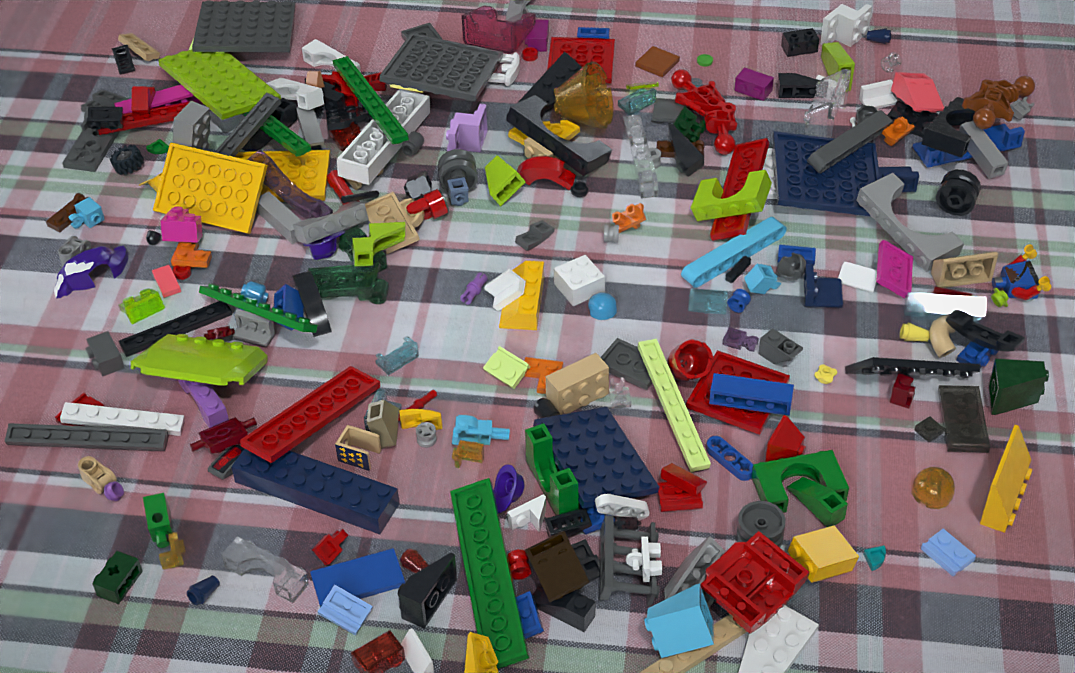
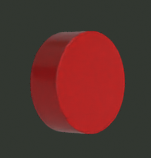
(530, 54)
(181, 272)

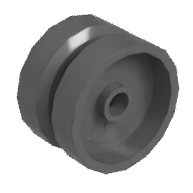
(457, 164)
(761, 517)

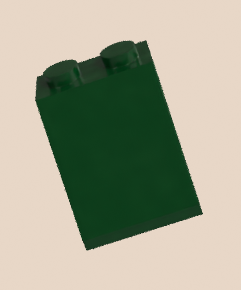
(1016, 384)

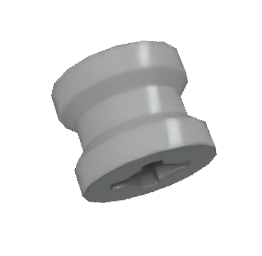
(656, 155)
(611, 233)
(426, 434)

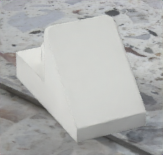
(528, 512)

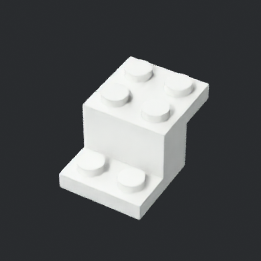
(846, 25)

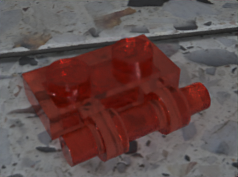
(343, 137)

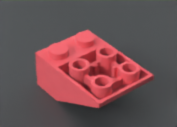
(917, 91)

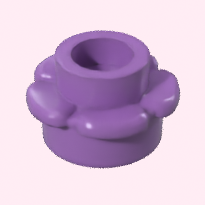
(113, 491)

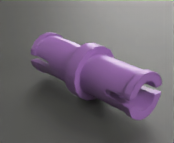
(473, 288)

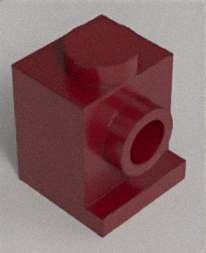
(903, 391)

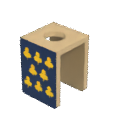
(358, 438)

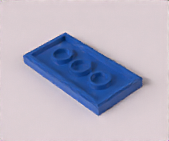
(360, 576)

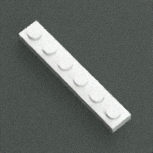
(121, 418)

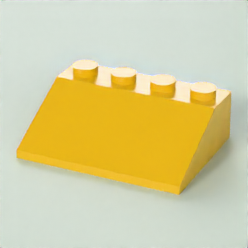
(1008, 484)

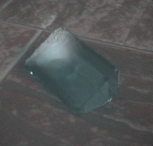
(708, 301)

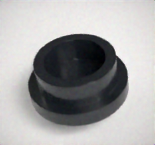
(579, 189)

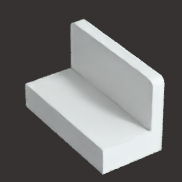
(877, 94)
(505, 288)

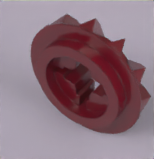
(219, 332)

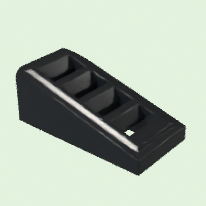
(122, 51)
(559, 520)

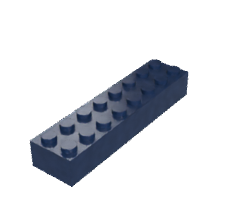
(320, 488)

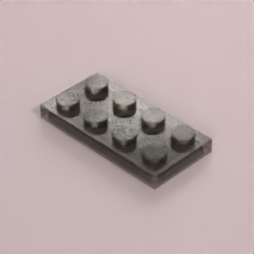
(963, 419)

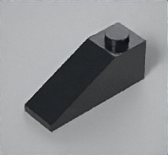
(796, 86)
(686, 155)
(571, 608)

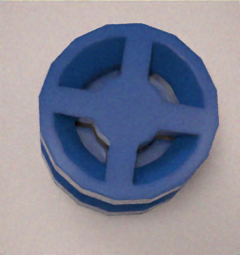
(739, 300)

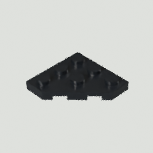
(342, 118)

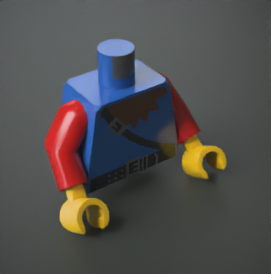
(1020, 278)

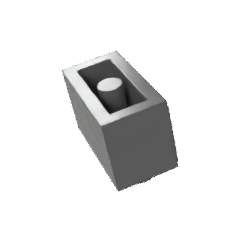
(104, 353)

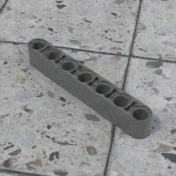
(849, 141)

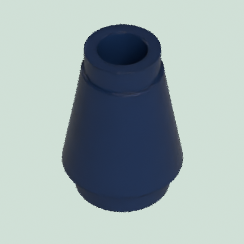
(881, 35)
(202, 590)

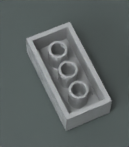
(192, 126)

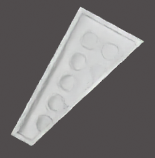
(777, 642)

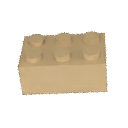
(578, 384)

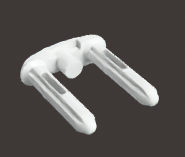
(511, 69)

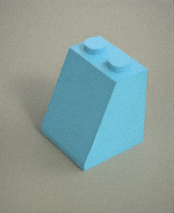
(681, 623)

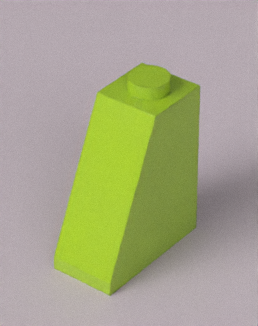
(502, 180)

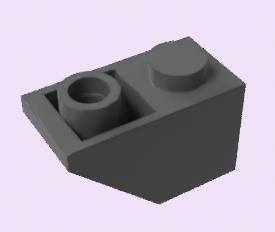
(777, 347)

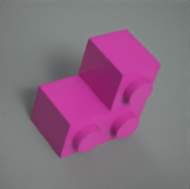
(181, 226)

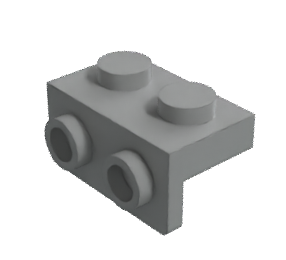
(253, 328)

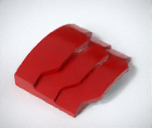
(754, 581)

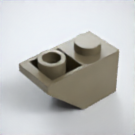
(383, 420)

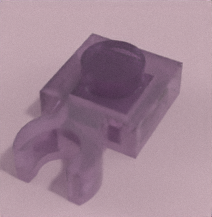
(737, 339)

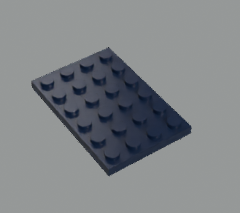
(598, 455)

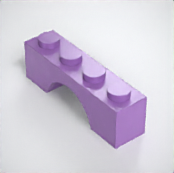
(207, 400)

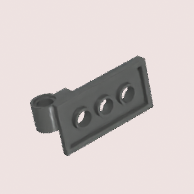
(88, 149)

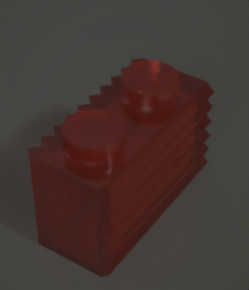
(379, 654)

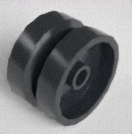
(958, 192)

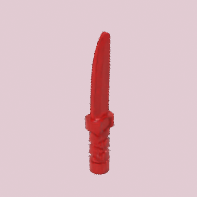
(419, 403)

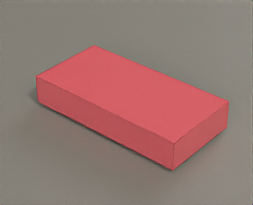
(166, 281)

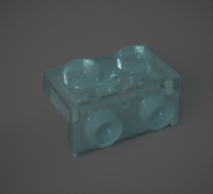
(637, 100)

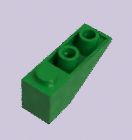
(820, 500)

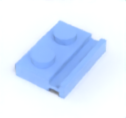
(948, 552)
(345, 610)

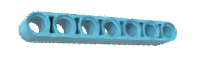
(731, 252)

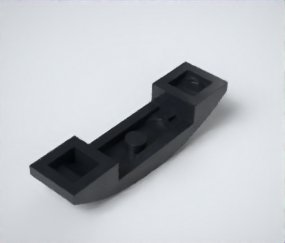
(312, 302)
(981, 335)

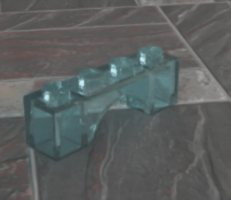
(936, 304)

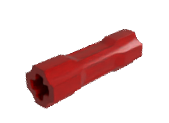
(338, 184)

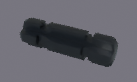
(738, 269)
(629, 523)

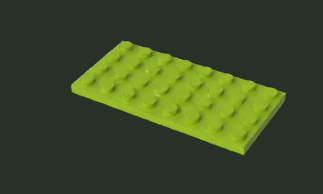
(217, 81)

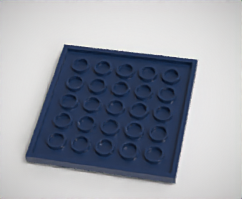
(833, 189)

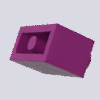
(538, 36)
(754, 84)

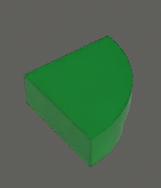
(157, 147)

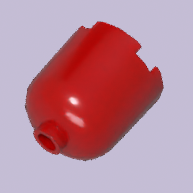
(695, 359)

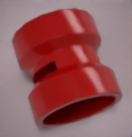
(518, 560)

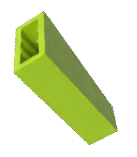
(837, 59)

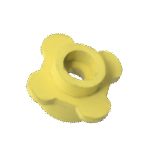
(825, 374)

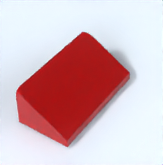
(683, 479)

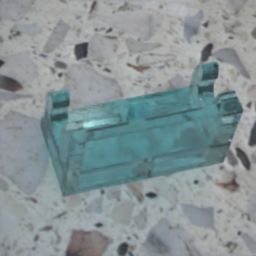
(398, 357)

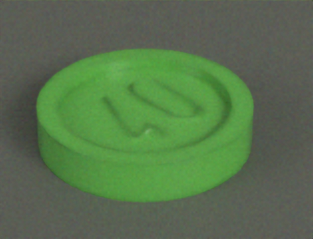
(705, 60)

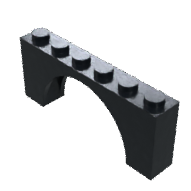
(942, 135)
(580, 156)

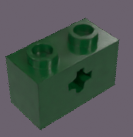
(117, 577)

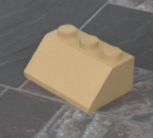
(964, 269)

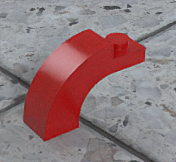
(342, 87)
(546, 168)

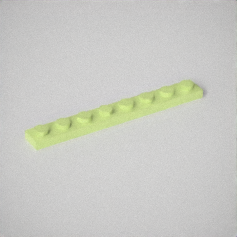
(674, 406)

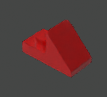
(142, 98)

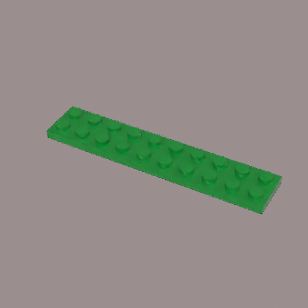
(489, 571)

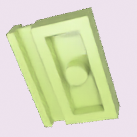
(506, 367)

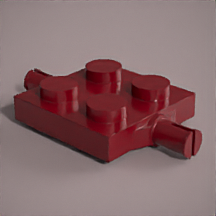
(223, 435)

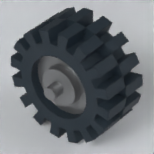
(127, 159)

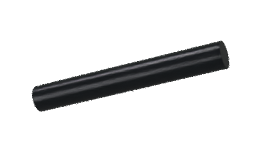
(360, 196)

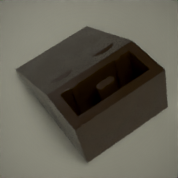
(557, 566)

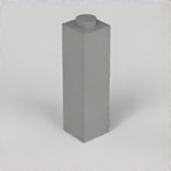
(310, 128)
(984, 151)
(278, 216)

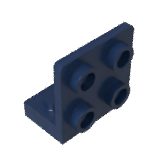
(905, 174)
(821, 291)

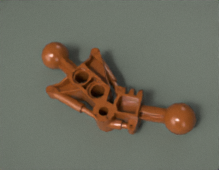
(995, 99)

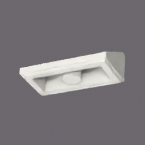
(858, 277)
(416, 653)

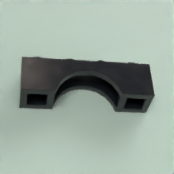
(285, 113)

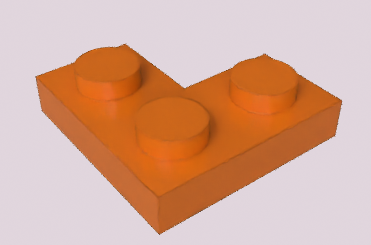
(188, 255)
(540, 369)

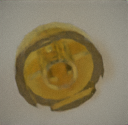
(933, 487)

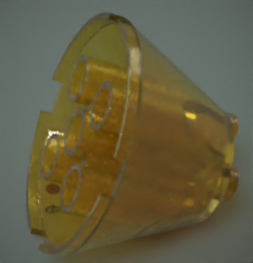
(586, 97)

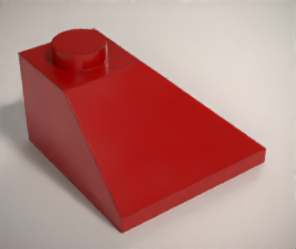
(785, 441)

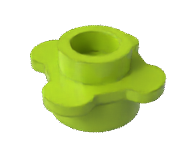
(999, 298)

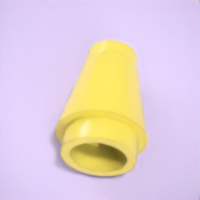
(911, 332)

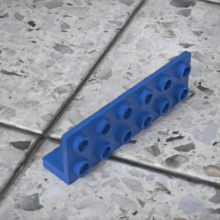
(1000, 135)

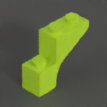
(380, 237)

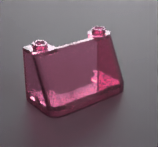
(484, 30)

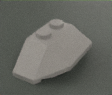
(693, 569)

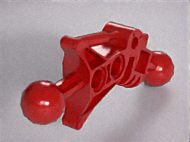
(709, 103)

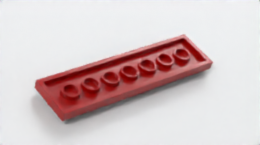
(745, 159)
(309, 414)

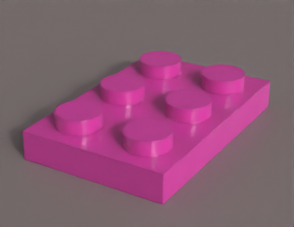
(894, 269)

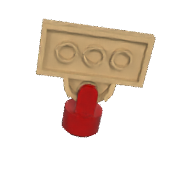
(389, 209)

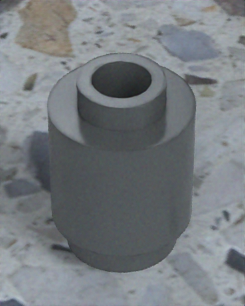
(412, 145)

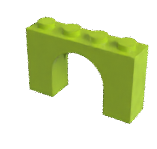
(750, 199)

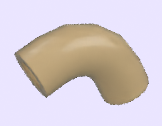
(940, 337)

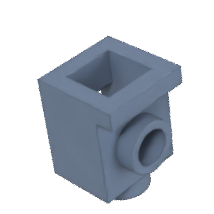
(459, 195)

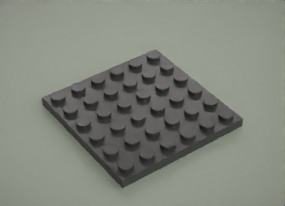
(244, 26)
(441, 67)

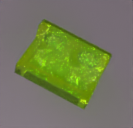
(142, 306)

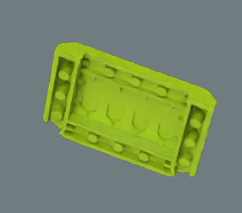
(200, 360)

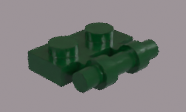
(686, 121)

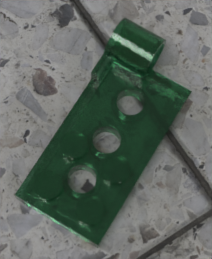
(368, 288)

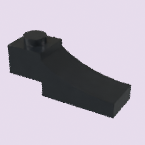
(331, 97)

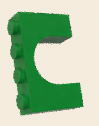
(818, 466)
(558, 487)

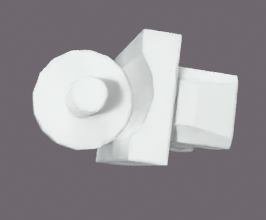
(648, 551)

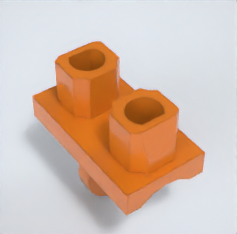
(897, 130)
(630, 217)

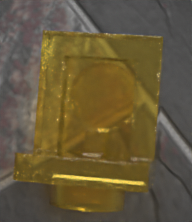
(468, 451)
(174, 557)

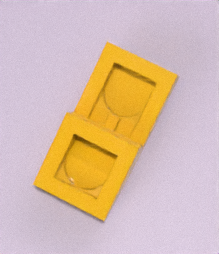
(413, 417)

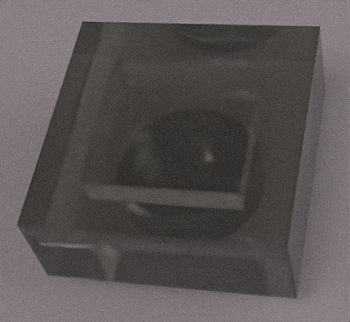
(929, 429)

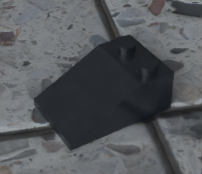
(426, 590)

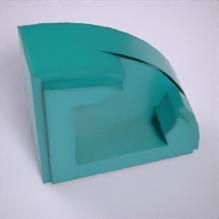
(875, 556)

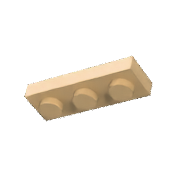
(139, 46)

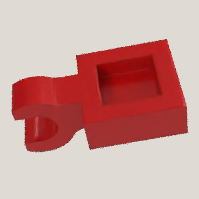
(328, 547)

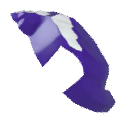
(75, 271)

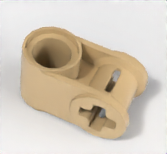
(95, 473)

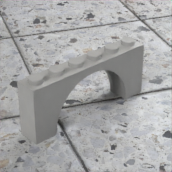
(877, 201)

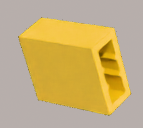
(823, 553)

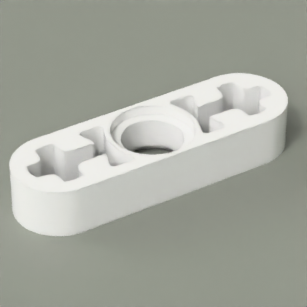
(621, 506)

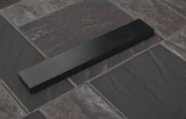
(179, 325)

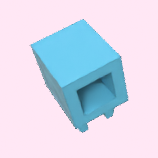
(88, 213)
(761, 279)

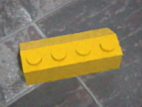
(525, 310)

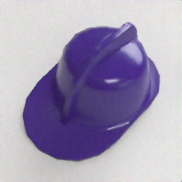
(325, 246)
(508, 487)

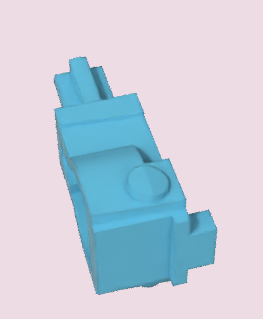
(476, 430)

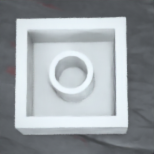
(579, 280)

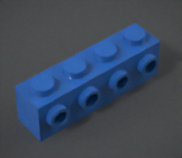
(751, 394)

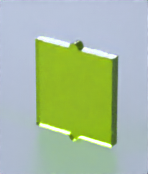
(642, 85)

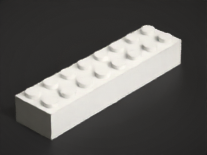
(372, 148)

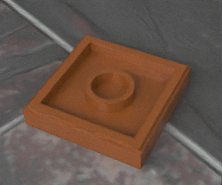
(657, 61)

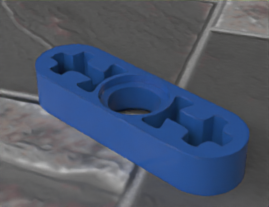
(732, 466)

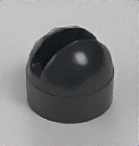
(153, 237)

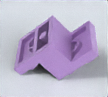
(468, 130)

